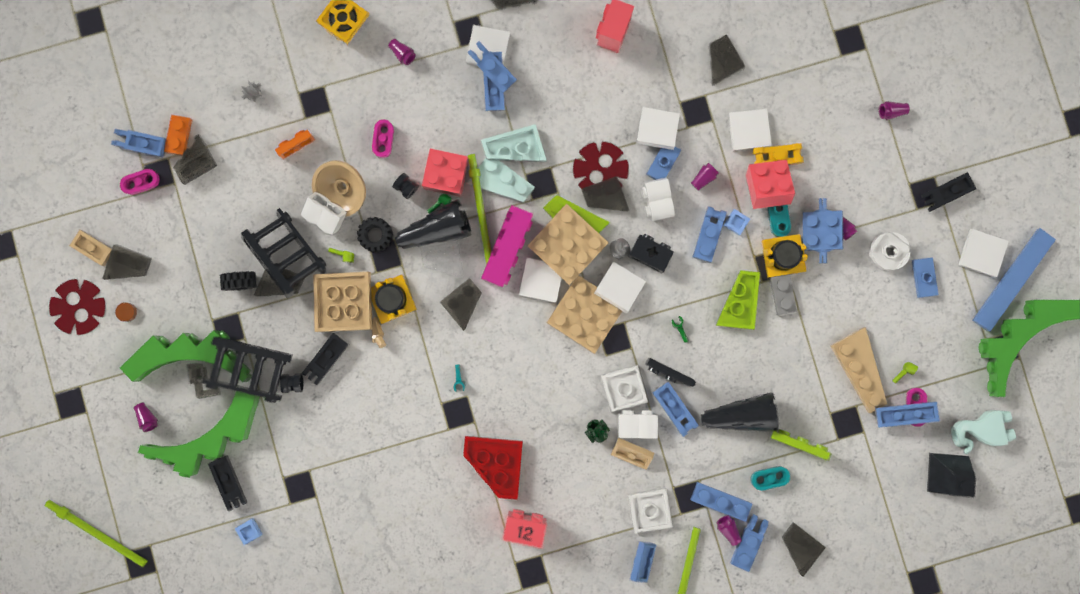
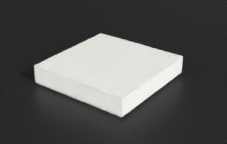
(492, 39)
(658, 128)
(749, 129)
(983, 253)
(539, 281)
(619, 287)
(624, 388)
(650, 510)

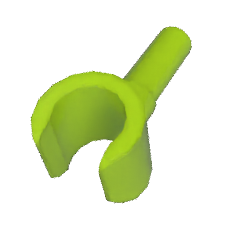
(347, 256)
(907, 367)

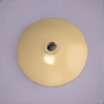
(329, 182)

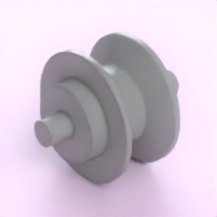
(251, 91)
(620, 248)

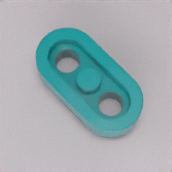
(777, 218)
(769, 478)

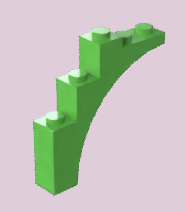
(1017, 332)
(158, 352)
(188, 457)

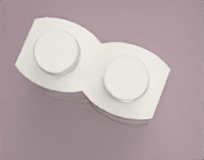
(658, 199)
(323, 213)
(637, 425)

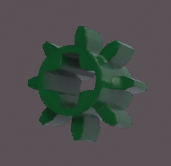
(597, 431)

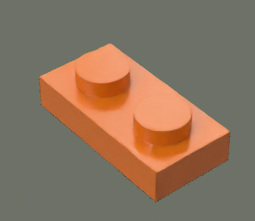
(178, 135)
(289, 147)

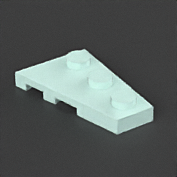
(515, 145)
(503, 181)

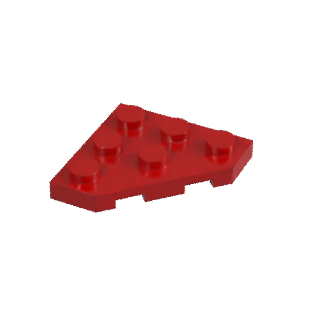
(496, 463)

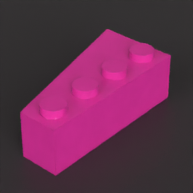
(506, 246)

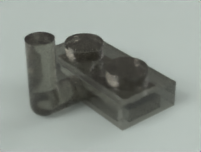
(196, 373)

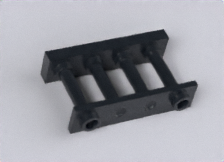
(274, 270)
(261, 355)

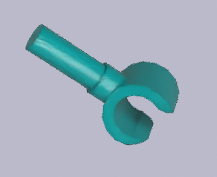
(458, 378)

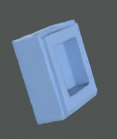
(736, 222)
(248, 531)

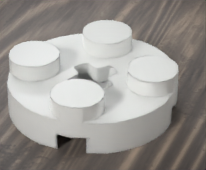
(879, 254)

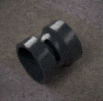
(405, 186)
(291, 383)

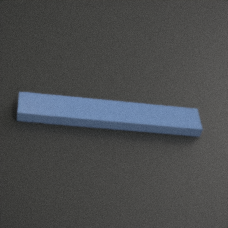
(1014, 280)

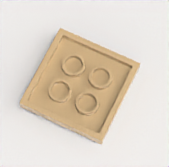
(568, 244)
(342, 301)
(584, 315)

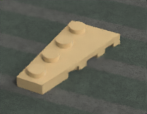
(860, 366)

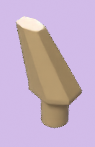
(377, 333)

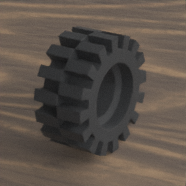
(367, 226)
(238, 280)

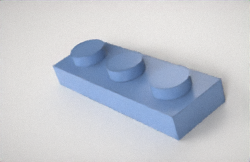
(493, 96)
(907, 414)
(721, 501)

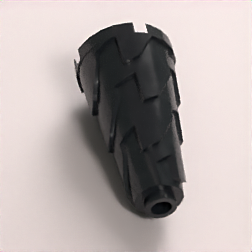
(438, 226)
(745, 415)

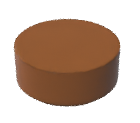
(126, 312)

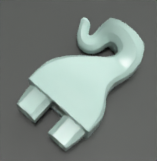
(987, 429)

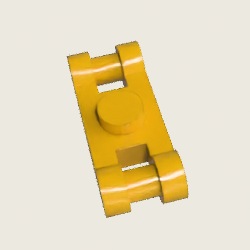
(779, 153)

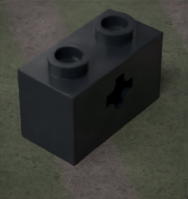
(656, 262)

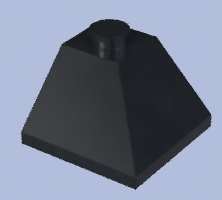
(951, 475)

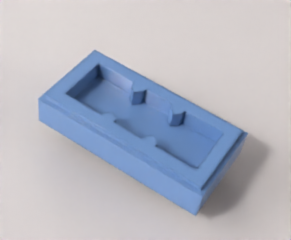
(663, 163)
(925, 277)
(643, 562)

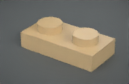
(91, 247)
(632, 453)

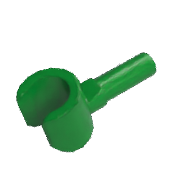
(443, 199)
(680, 329)

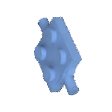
(823, 230)

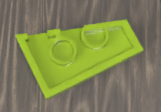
(593, 220)
(741, 303)
(802, 444)

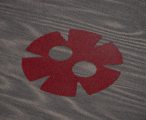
(592, 155)
(92, 306)

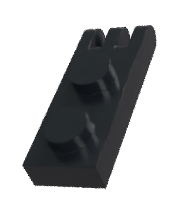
(949, 191)
(325, 358)
(671, 374)
(227, 482)

